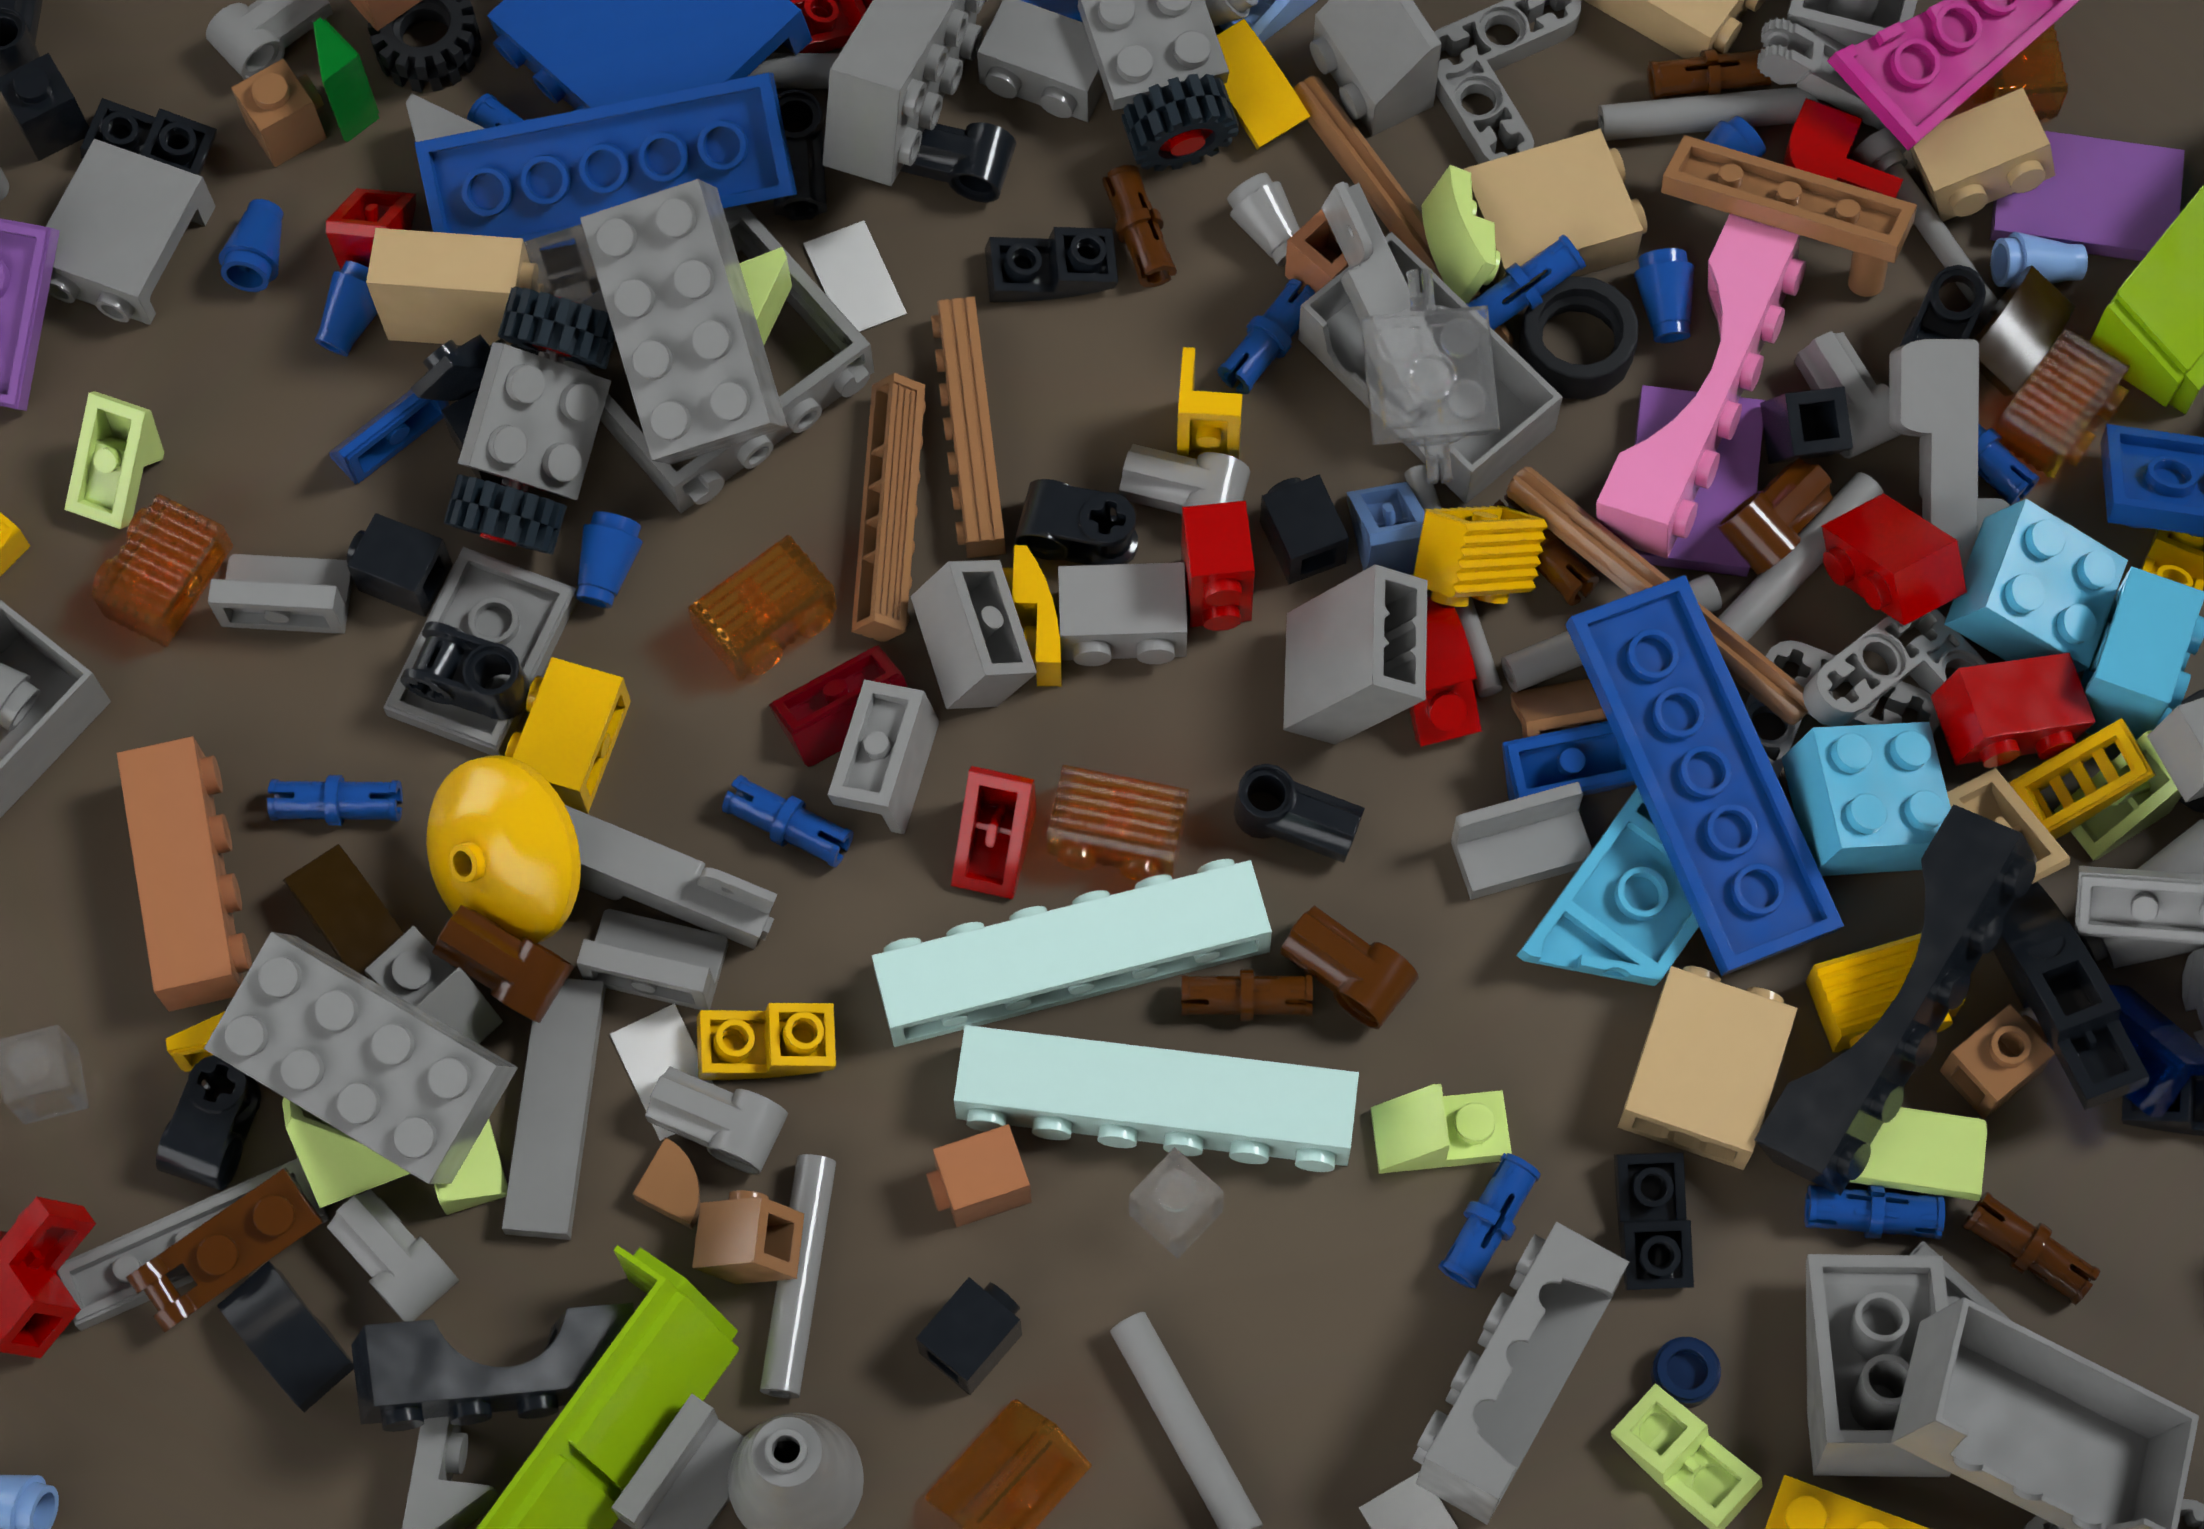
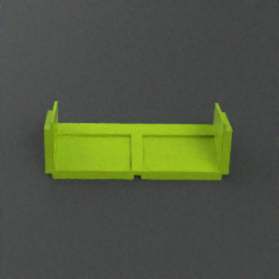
(2159, 314)
(605, 1432)

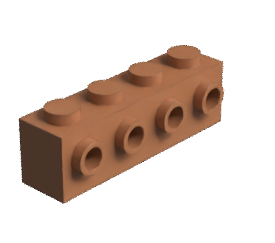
(182, 873)

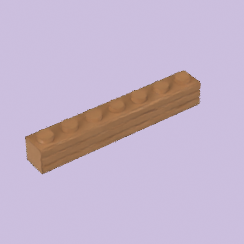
(968, 428)
(889, 508)

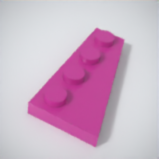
(1939, 59)

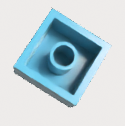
(2036, 587)
(2144, 652)
(1867, 795)

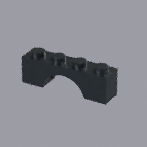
(415, 1374)

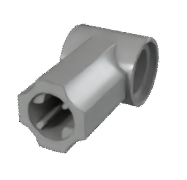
(259, 33)
(1834, 363)
(1179, 481)
(733, 1126)
(401, 1267)

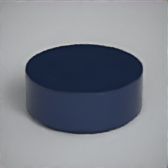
(1686, 1370)

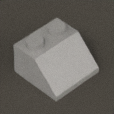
(1379, 58)

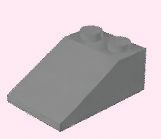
(1858, 1357)

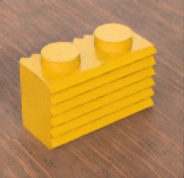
(1478, 553)
(1860, 987)

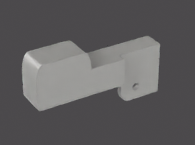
(1374, 277)
(1938, 400)
(632, 866)

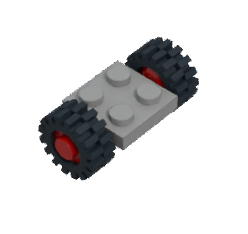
(1166, 74)
(533, 420)

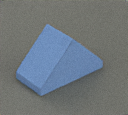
(1386, 526)

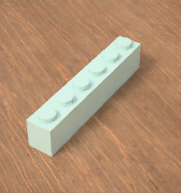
(1072, 951)
(1156, 1097)

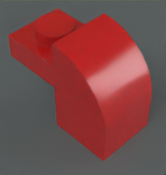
(1823, 144)
(1450, 695)
(32, 1296)

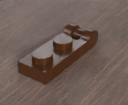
(227, 1247)

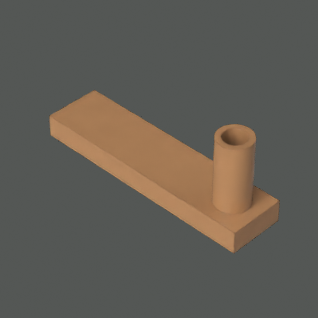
(1795, 202)

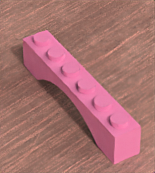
(1656, 481)

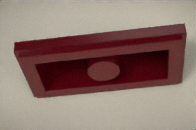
(821, 710)

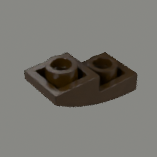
(2021, 330)
(344, 909)

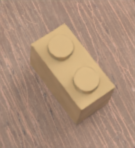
(1983, 156)

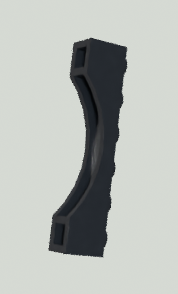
(1833, 1114)

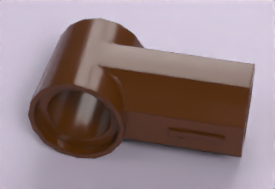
(1769, 521)
(515, 969)
(1364, 977)

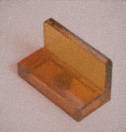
(1010, 1473)

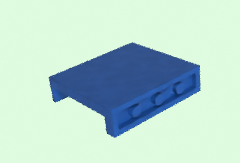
(641, 48)

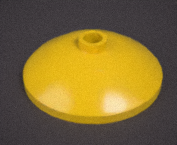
(504, 847)

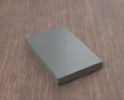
(500, 606)

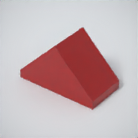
(354, 222)
(994, 832)

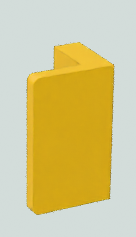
(1206, 418)

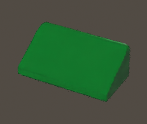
(344, 81)

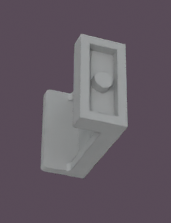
(122, 229)

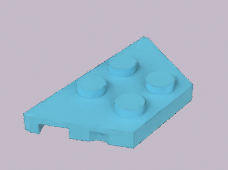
(1620, 909)

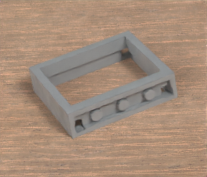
(801, 404)

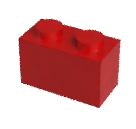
(1893, 559)
(1217, 565)
(2012, 710)

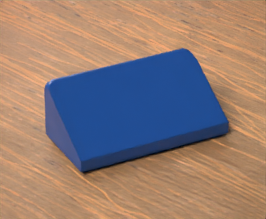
(386, 435)
(1564, 757)

